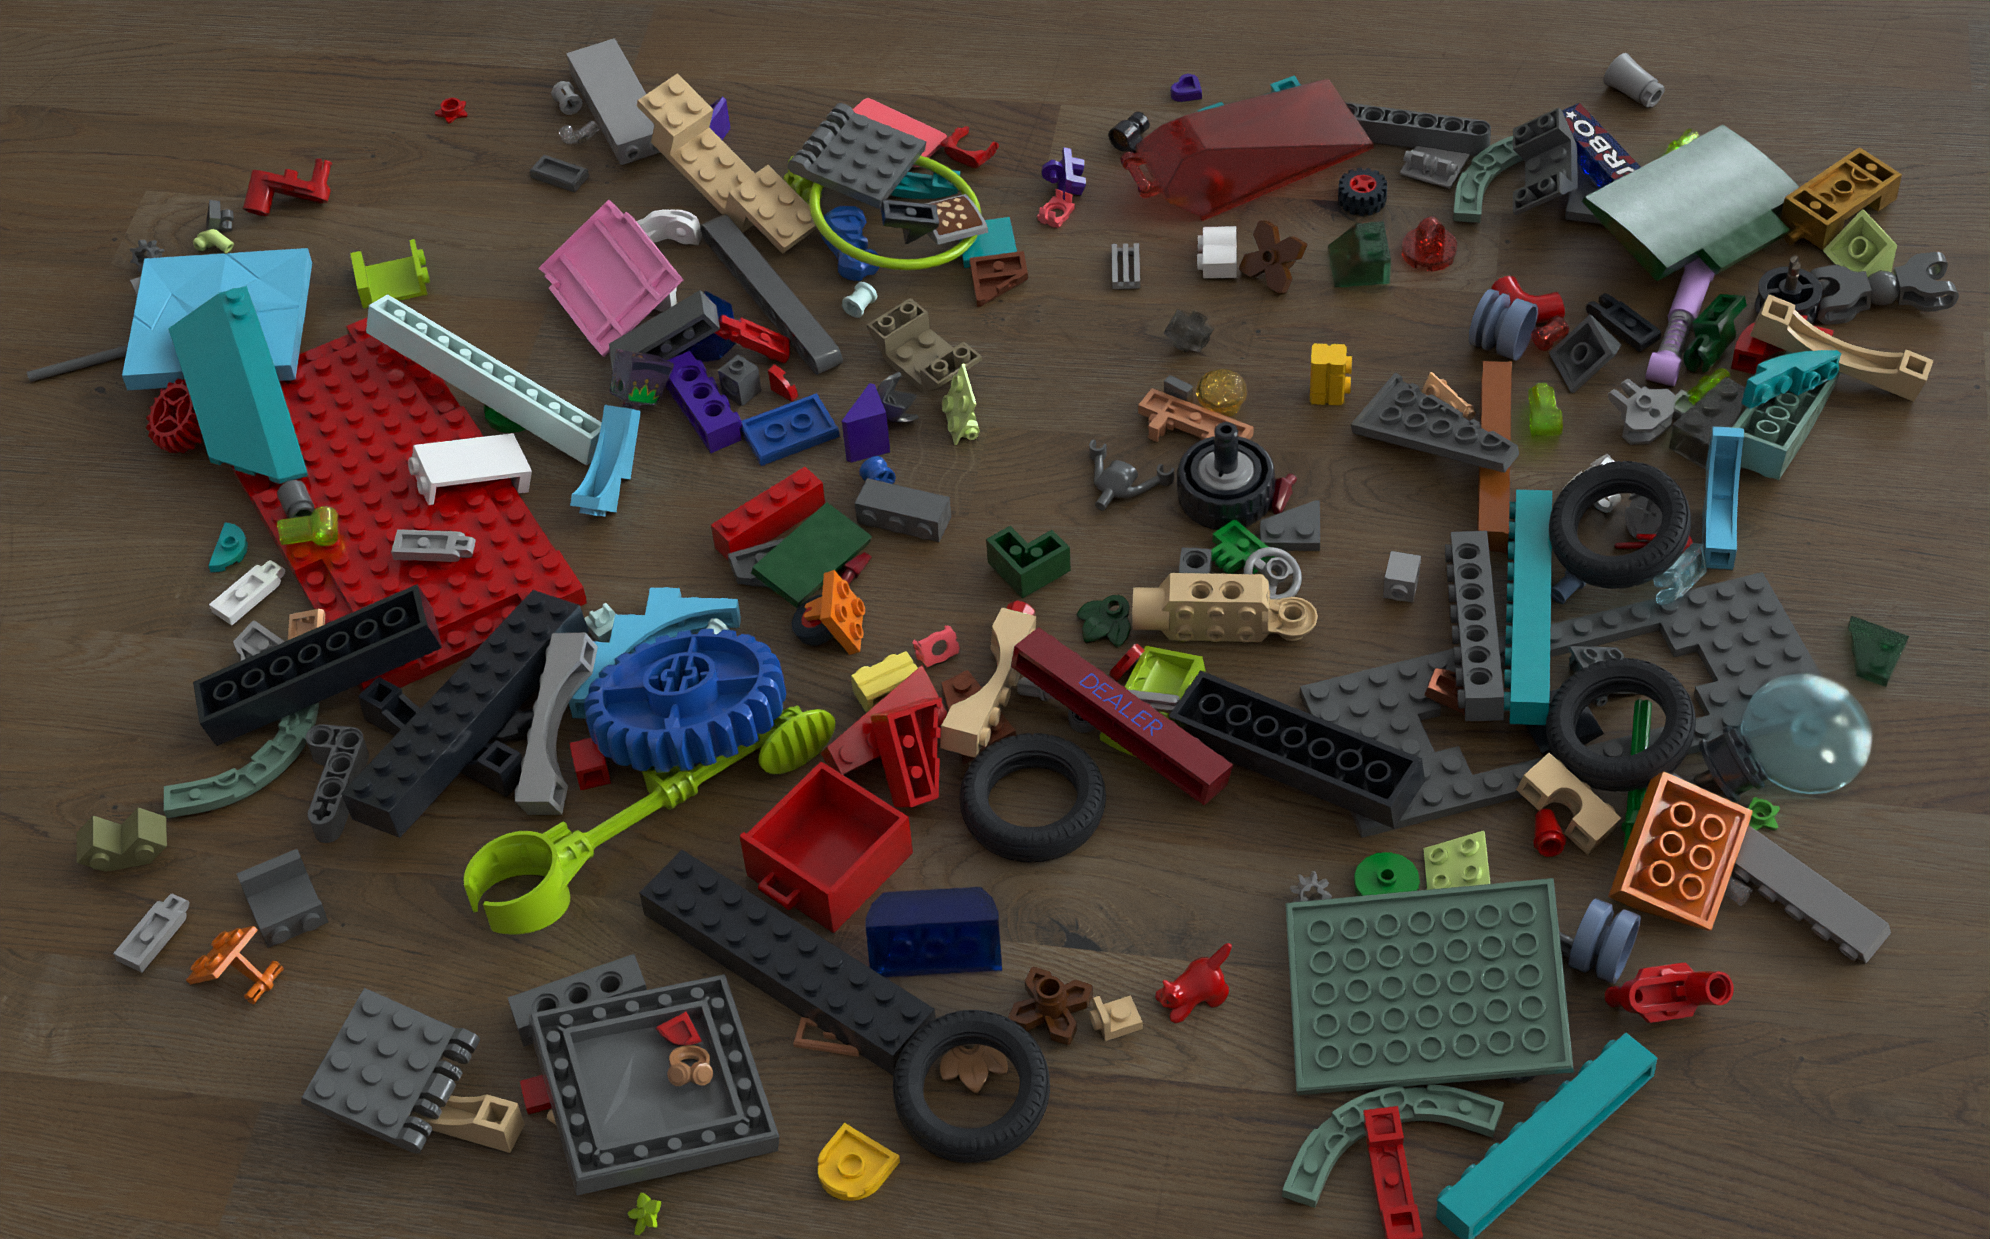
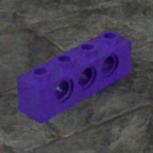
(702, 403)

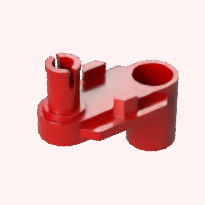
(265, 184)
(1670, 992)

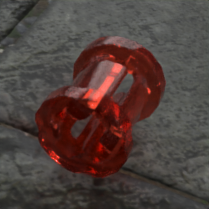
(1547, 343)

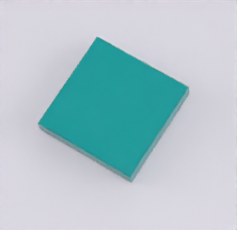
(996, 241)

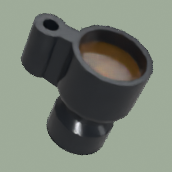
(1127, 132)

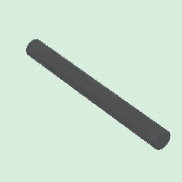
(77, 363)

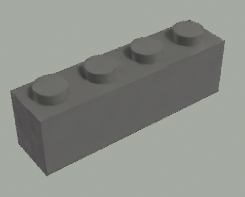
(672, 329)

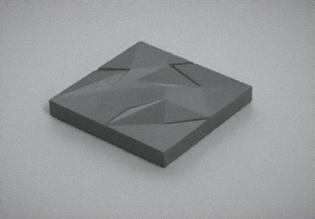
(614, 1094)

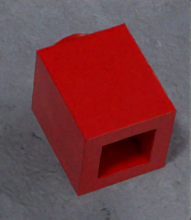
(589, 764)

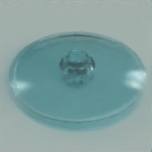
(1807, 733)

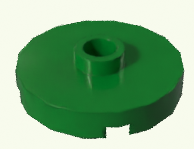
(1372, 870)

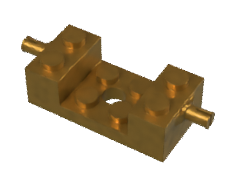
(1820, 205)

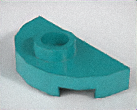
(230, 548)

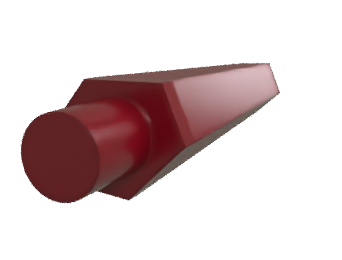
(1282, 492)
(855, 567)

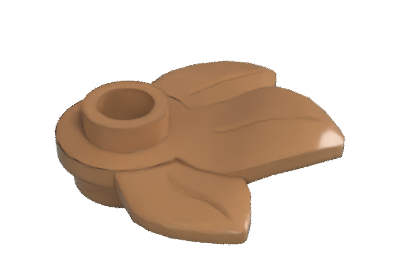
(972, 1065)

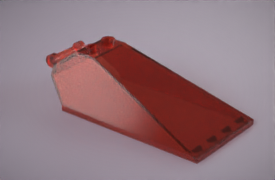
(1246, 148)

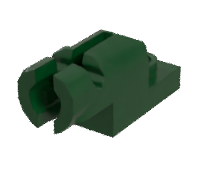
(1713, 331)

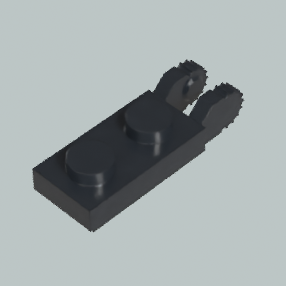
(1624, 322)

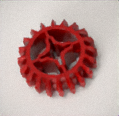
(173, 419)

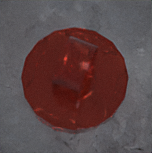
(1429, 245)

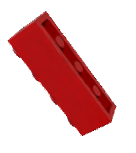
(769, 513)

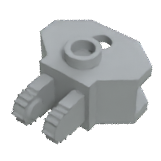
(1643, 411)

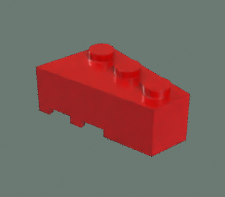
(909, 750)

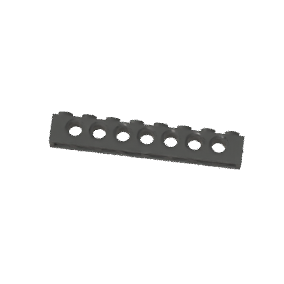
(1476, 626)

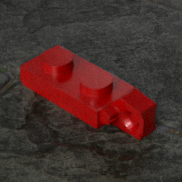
(755, 338)

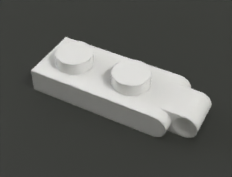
(247, 592)

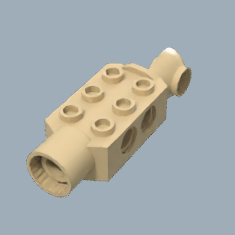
(1220, 609)

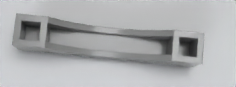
(567, 666)

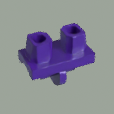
(1066, 173)

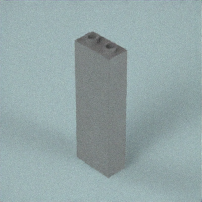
(612, 97)

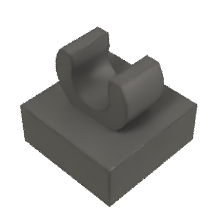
(216, 218)

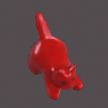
(1200, 982)

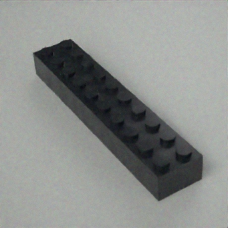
(460, 716)
(785, 959)

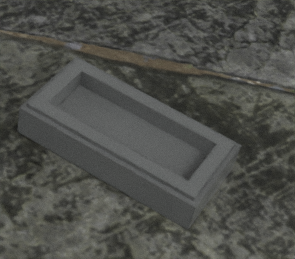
(559, 173)

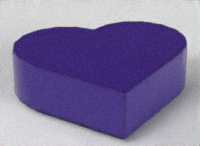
(1186, 89)

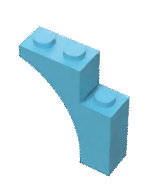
(610, 462)
(1721, 497)

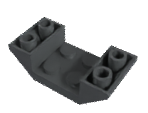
(1549, 160)

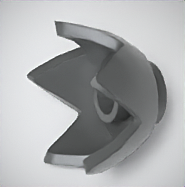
(896, 402)

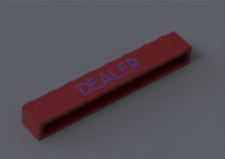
(1121, 716)

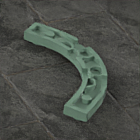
(1479, 175)
(238, 784)
(1347, 1126)

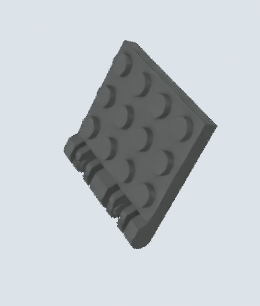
(857, 156)
(387, 1068)

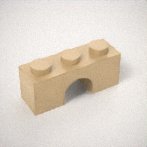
(1552, 782)

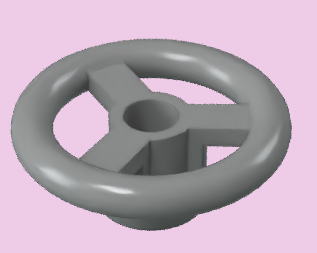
(1282, 564)

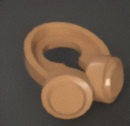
(681, 1074)

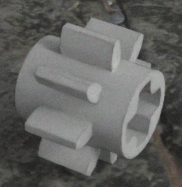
(1305, 885)

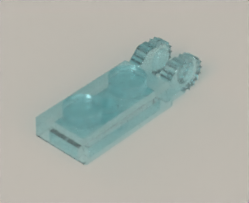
(1681, 574)

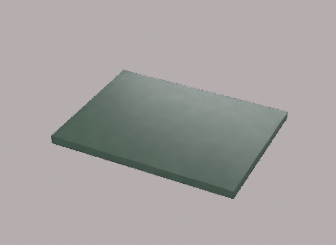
(1427, 987)

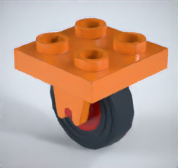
(831, 615)

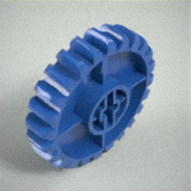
(685, 700)

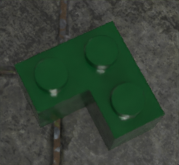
(1029, 564)

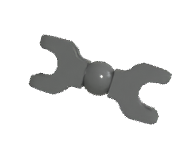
(1909, 284)

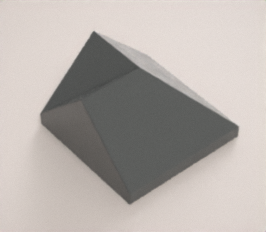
(1584, 352)

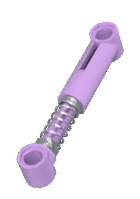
(1666, 363)

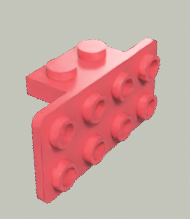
(902, 122)

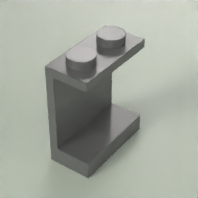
(282, 898)

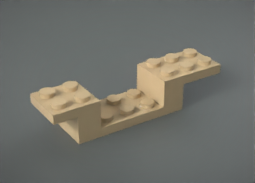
(747, 197)

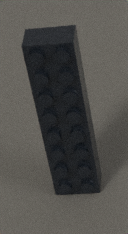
(316, 665)
(1300, 749)

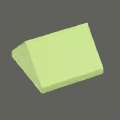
(1862, 246)

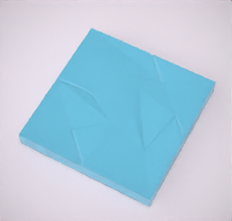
(181, 284)

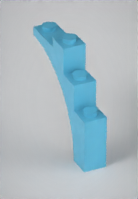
(664, 615)

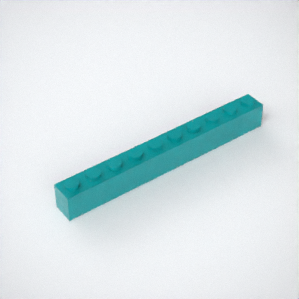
(1530, 608)

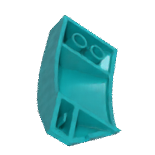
(237, 388)

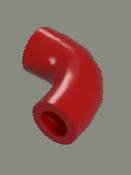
(1547, 304)

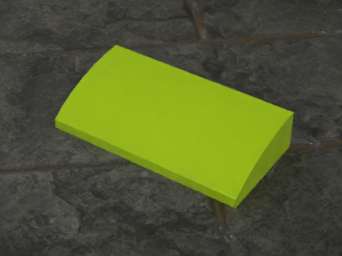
(1163, 673)

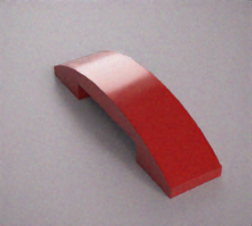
(1391, 1174)

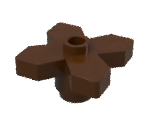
(1273, 257)
(1051, 1004)

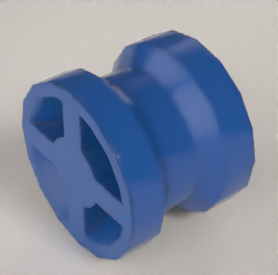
(877, 469)

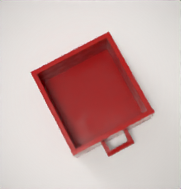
(826, 847)

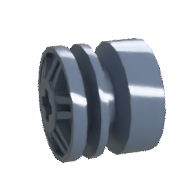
(1503, 324)

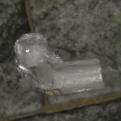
(578, 136)

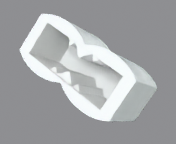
(1219, 252)

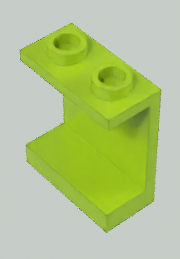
(397, 278)

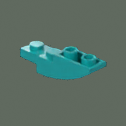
(1790, 372)

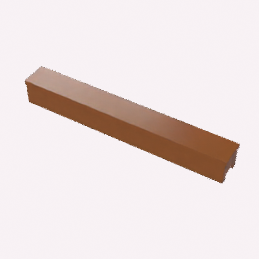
(1493, 484)

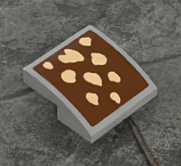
(957, 220)

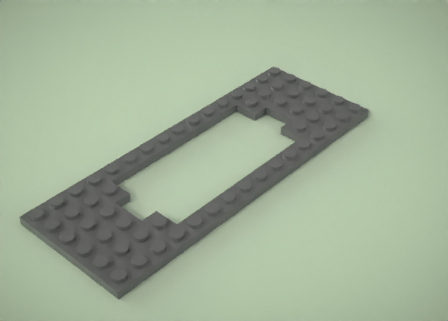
(1730, 624)

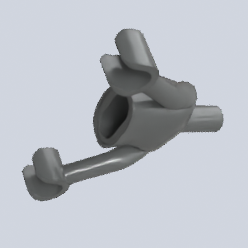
(1119, 477)

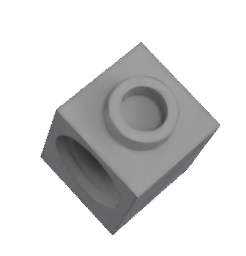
(1402, 576)

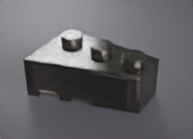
(1718, 408)

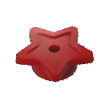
(452, 109)

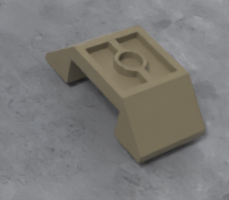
(917, 350)

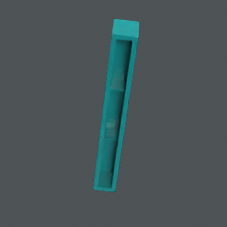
(1545, 1137)

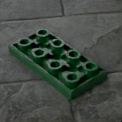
(816, 547)

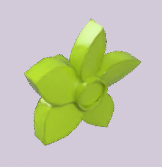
(645, 1213)

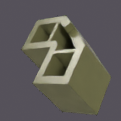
(125, 845)

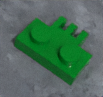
(1234, 547)

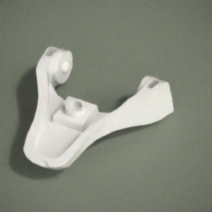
(673, 225)

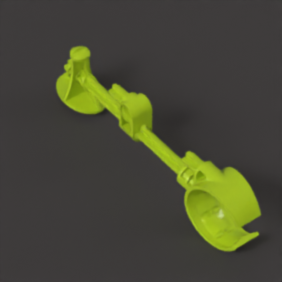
(560, 854)

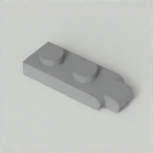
(432, 545)
(152, 933)

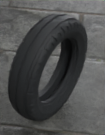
(1628, 569)
(1611, 677)
(1041, 842)
(980, 1143)

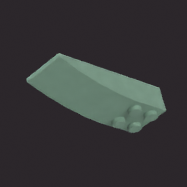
(1779, 428)

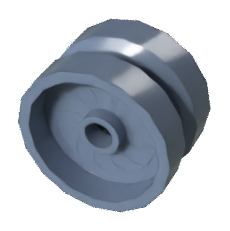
(1604, 942)

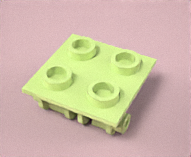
(959, 408)
(1457, 862)

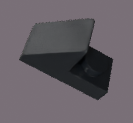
(913, 218)

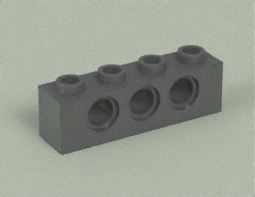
(620, 976)

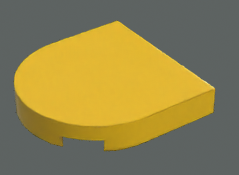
(854, 1165)

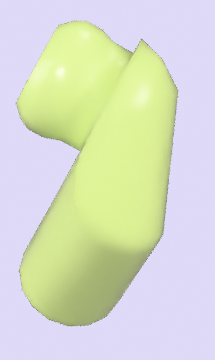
(212, 238)

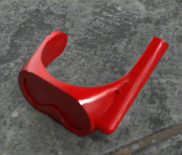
(970, 158)

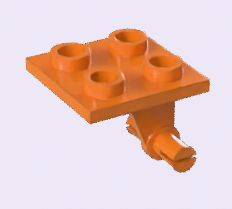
(225, 952)

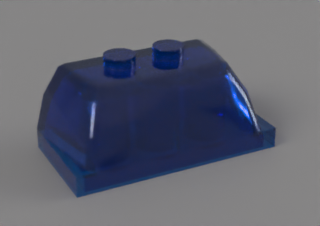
(933, 932)

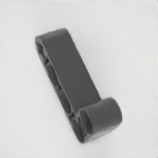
(344, 758)

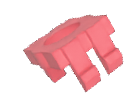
(1056, 203)
(924, 647)

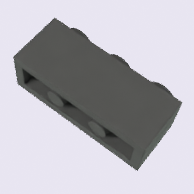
(903, 510)

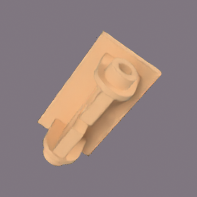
(1441, 390)

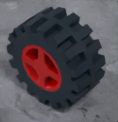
(1362, 191)

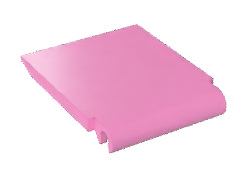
(609, 276)

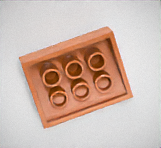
(1680, 852)

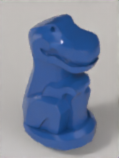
(848, 224)

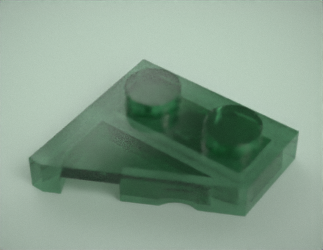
(1875, 650)

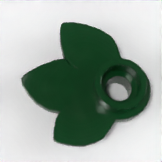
(1103, 622)

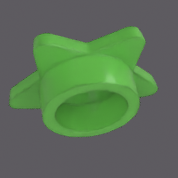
(1763, 807)

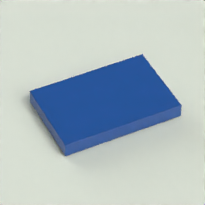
(789, 429)

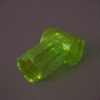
(1544, 415)
(318, 527)

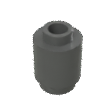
(295, 499)

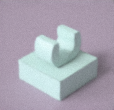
(601, 623)

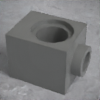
(739, 380)
(1195, 560)

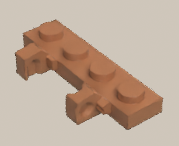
(1171, 412)

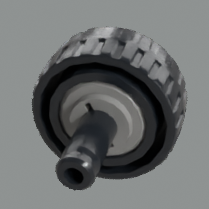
(1225, 480)

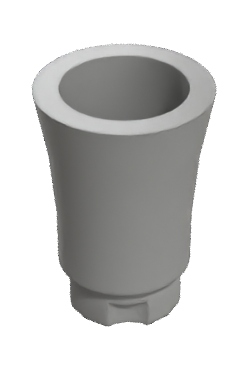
(1633, 81)

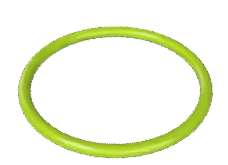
(892, 263)

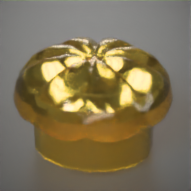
(1221, 391)

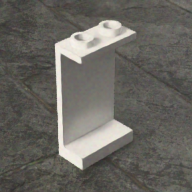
(469, 462)

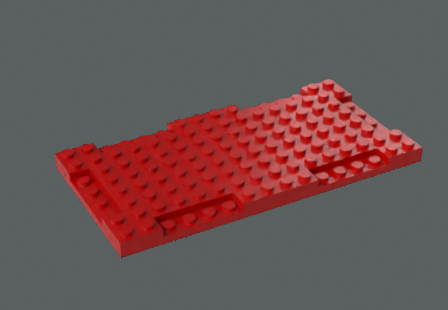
(356, 425)

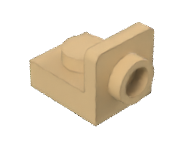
(1115, 1017)

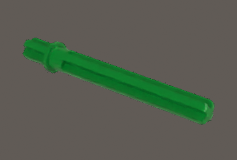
(1639, 743)

